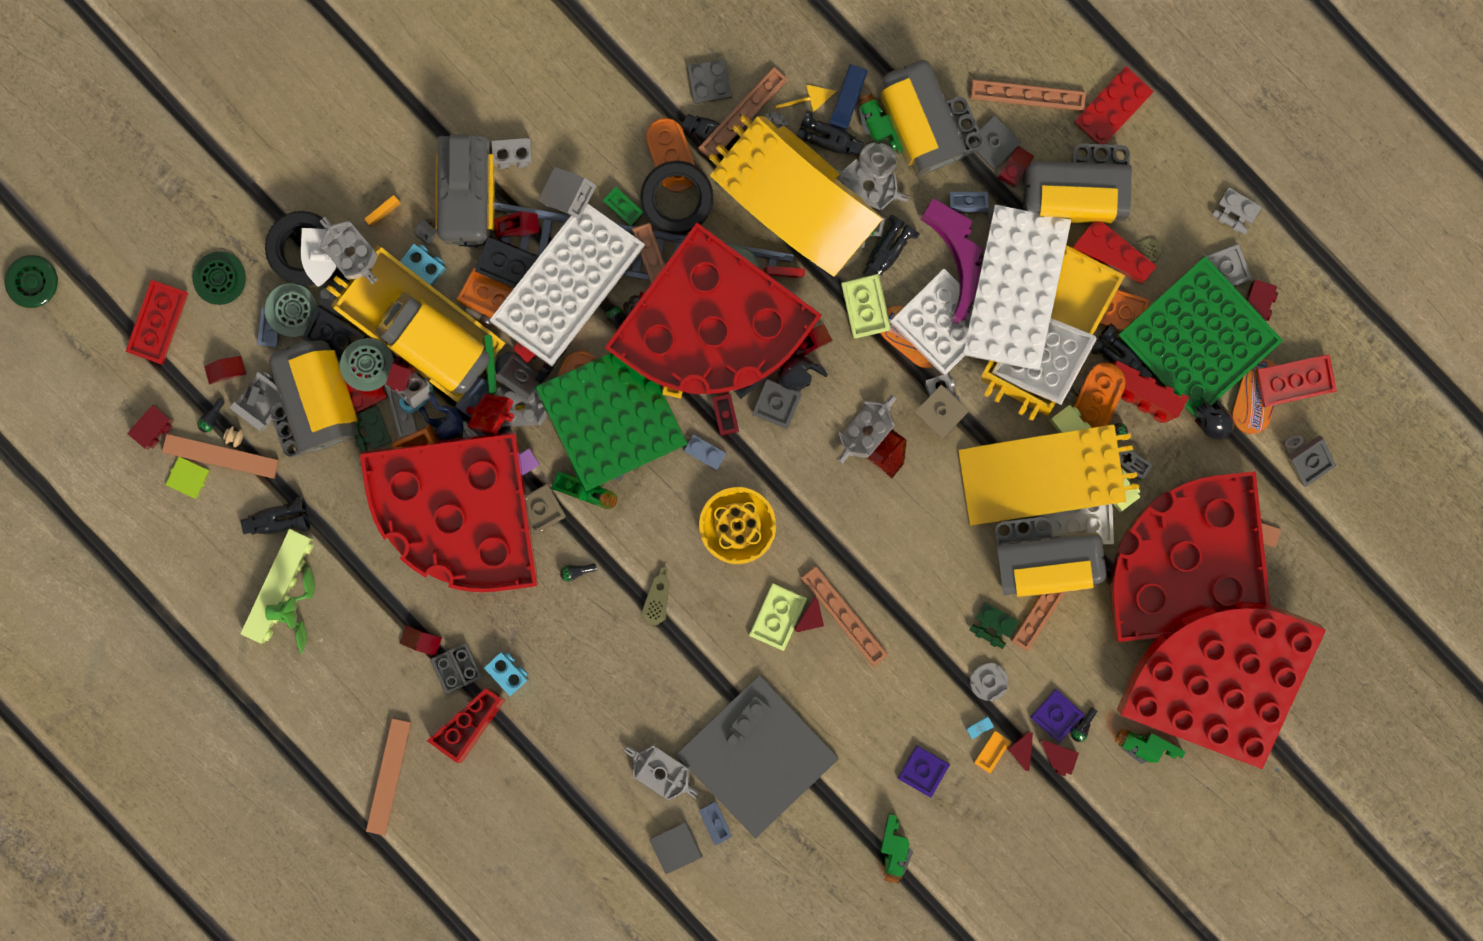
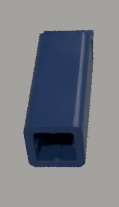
(848, 96)

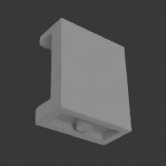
(567, 192)
(259, 414)

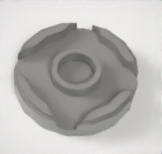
(877, 160)
(989, 681)

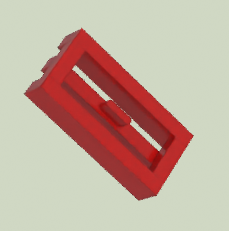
(784, 272)

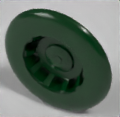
(219, 278)
(31, 281)

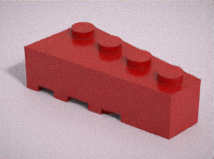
(1113, 251)
(1150, 397)
(467, 726)

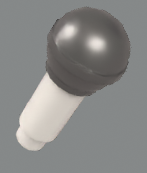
(483, 319)

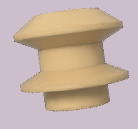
(233, 436)

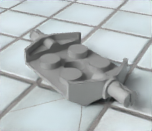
(884, 189)
(338, 240)
(532, 415)
(872, 415)
(676, 776)

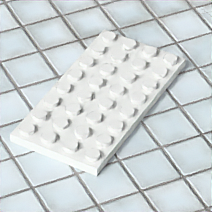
(567, 284)
(1017, 287)

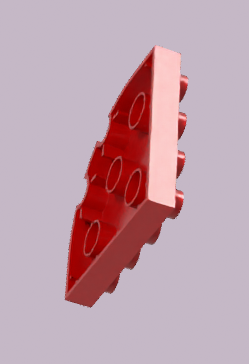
(711, 321)
(455, 510)
(1187, 554)
(1224, 678)

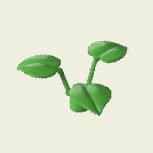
(288, 612)

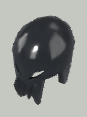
(794, 373)
(1215, 422)

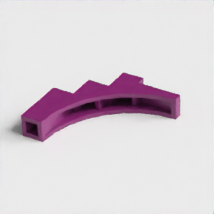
(967, 255)

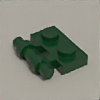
(375, 428)
(996, 620)

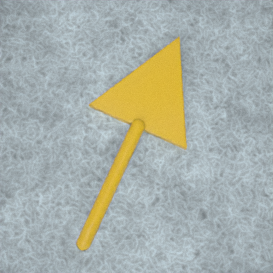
(816, 96)

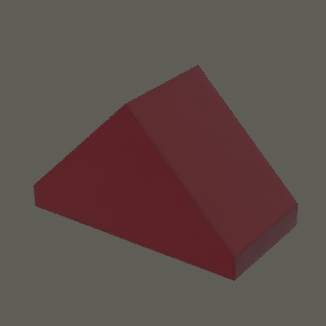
(225, 369)
(811, 618)
(420, 640)
(1021, 749)

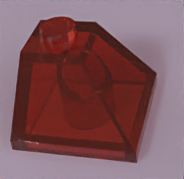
(889, 454)

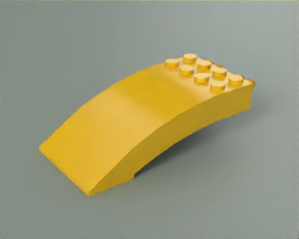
(794, 195)
(1080, 301)
(367, 302)
(1044, 475)

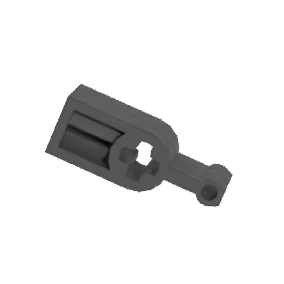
(1136, 464)

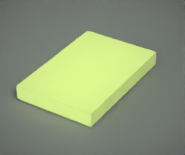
(866, 306)
(778, 617)

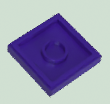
(1057, 715)
(923, 771)

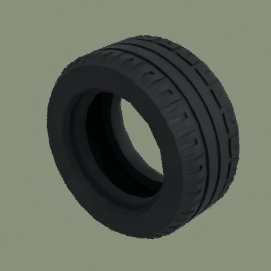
(648, 194)
(276, 240)

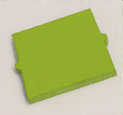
(187, 477)

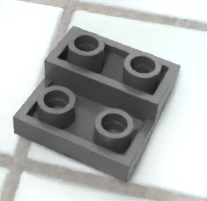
(455, 668)
(676, 848)

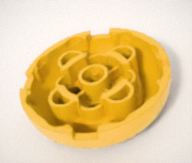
(724, 544)

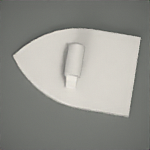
(314, 259)

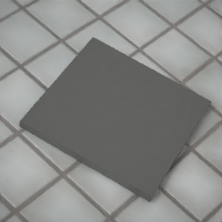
(767, 768)

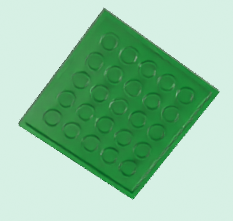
(1200, 335)
(609, 419)

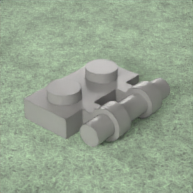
(1239, 206)

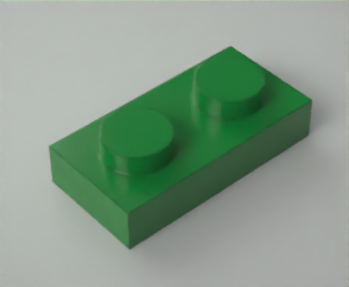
(623, 206)

